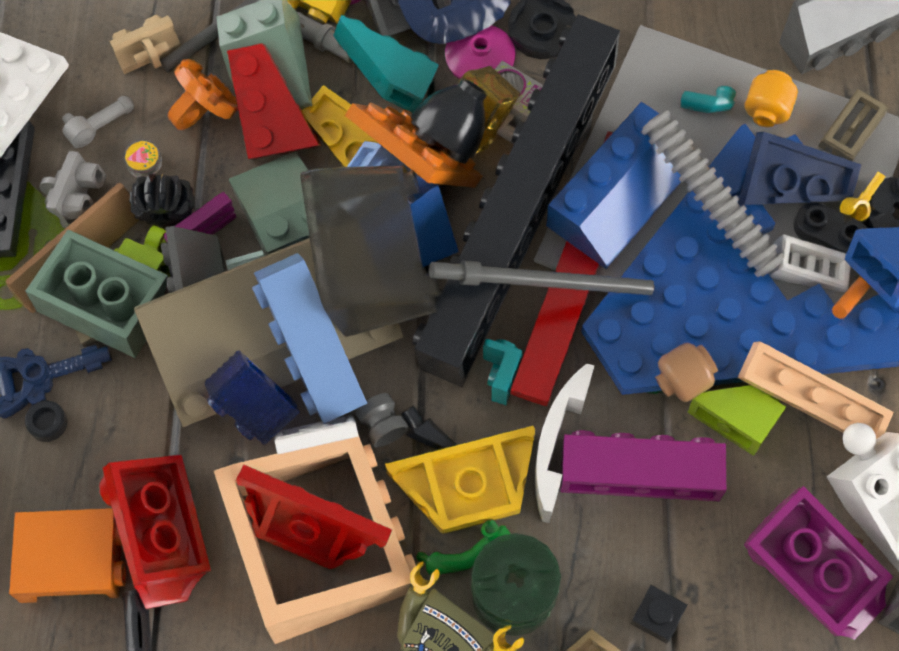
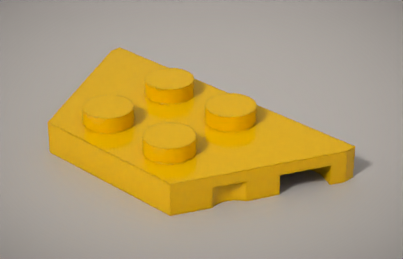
(469, 480)

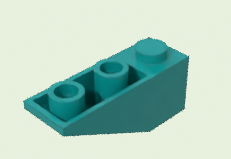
(391, 68)

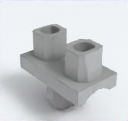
(69, 187)

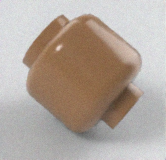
(686, 372)

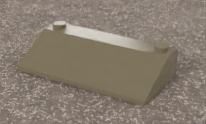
(214, 318)

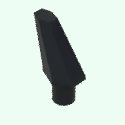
(425, 431)

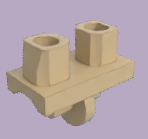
(145, 44)

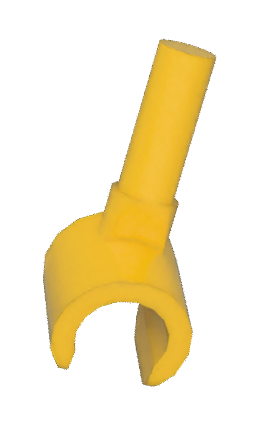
(859, 207)

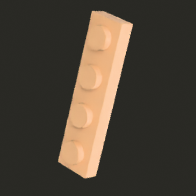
(811, 391)

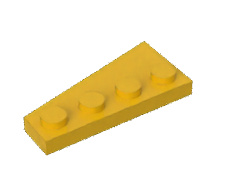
(333, 127)

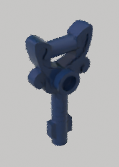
(39, 375)

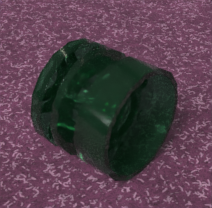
(504, 603)

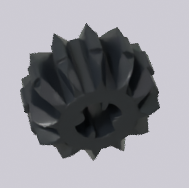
(161, 199)

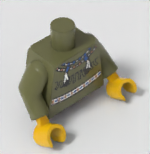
(440, 625)

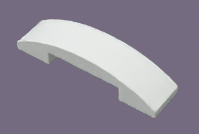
(571, 399)

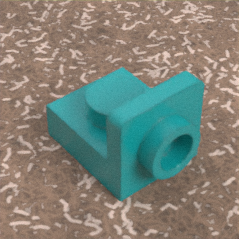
(505, 367)

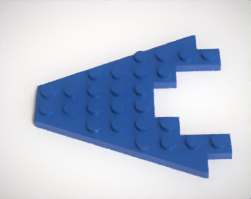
(718, 302)

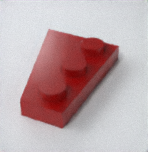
(267, 110)

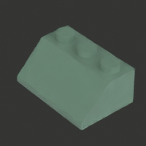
(96, 291)

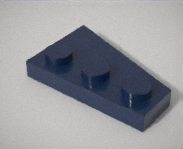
(795, 173)

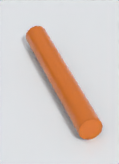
(850, 298)

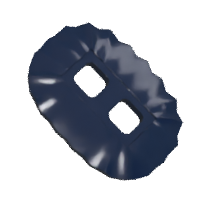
(454, 21)

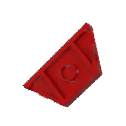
(305, 522)

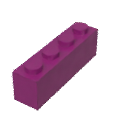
(643, 466)

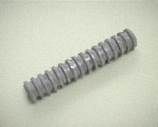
(713, 194)

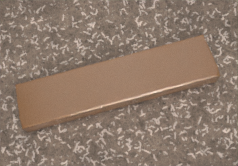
(100, 223)

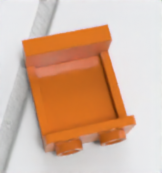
(66, 554)

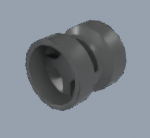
(381, 420)

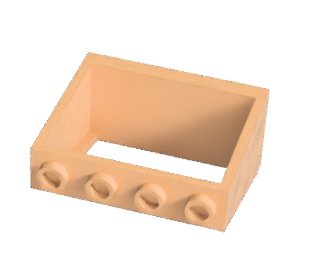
(320, 609)

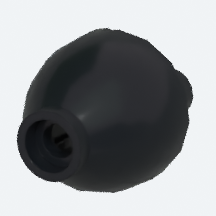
(453, 119)

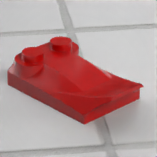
(157, 527)

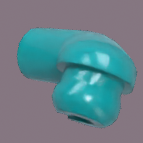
(708, 103)

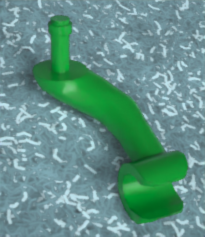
(459, 562)

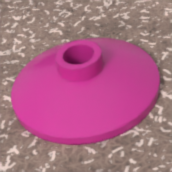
(463, 55)

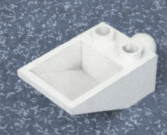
(871, 486)

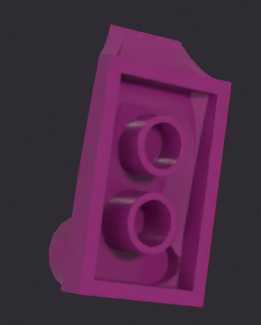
(820, 564)

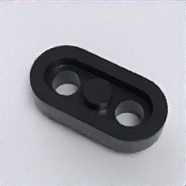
(831, 229)

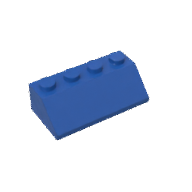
(614, 192)

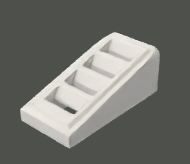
(790, 271)

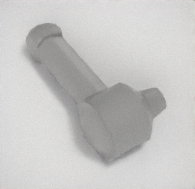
(82, 130)

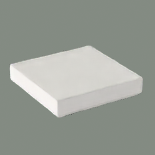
(315, 434)

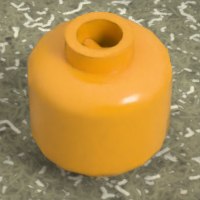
(771, 98)

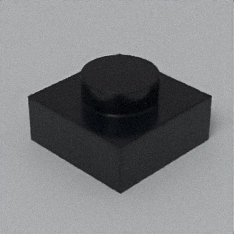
(659, 614)

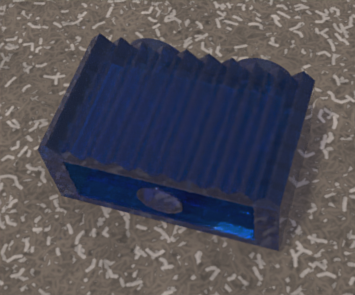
(250, 398)

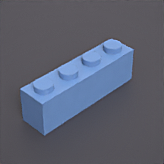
(310, 338)

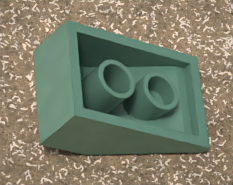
(278, 28)
(274, 202)

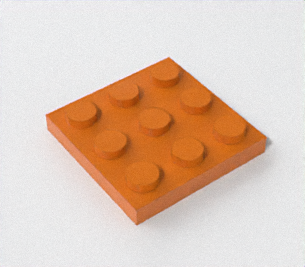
(398, 136)

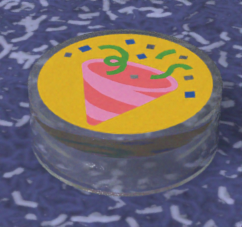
(142, 158)

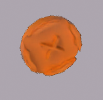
(201, 95)

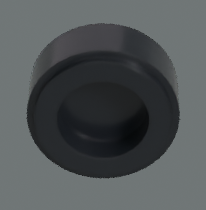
(46, 421)

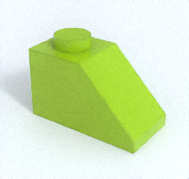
(738, 414)

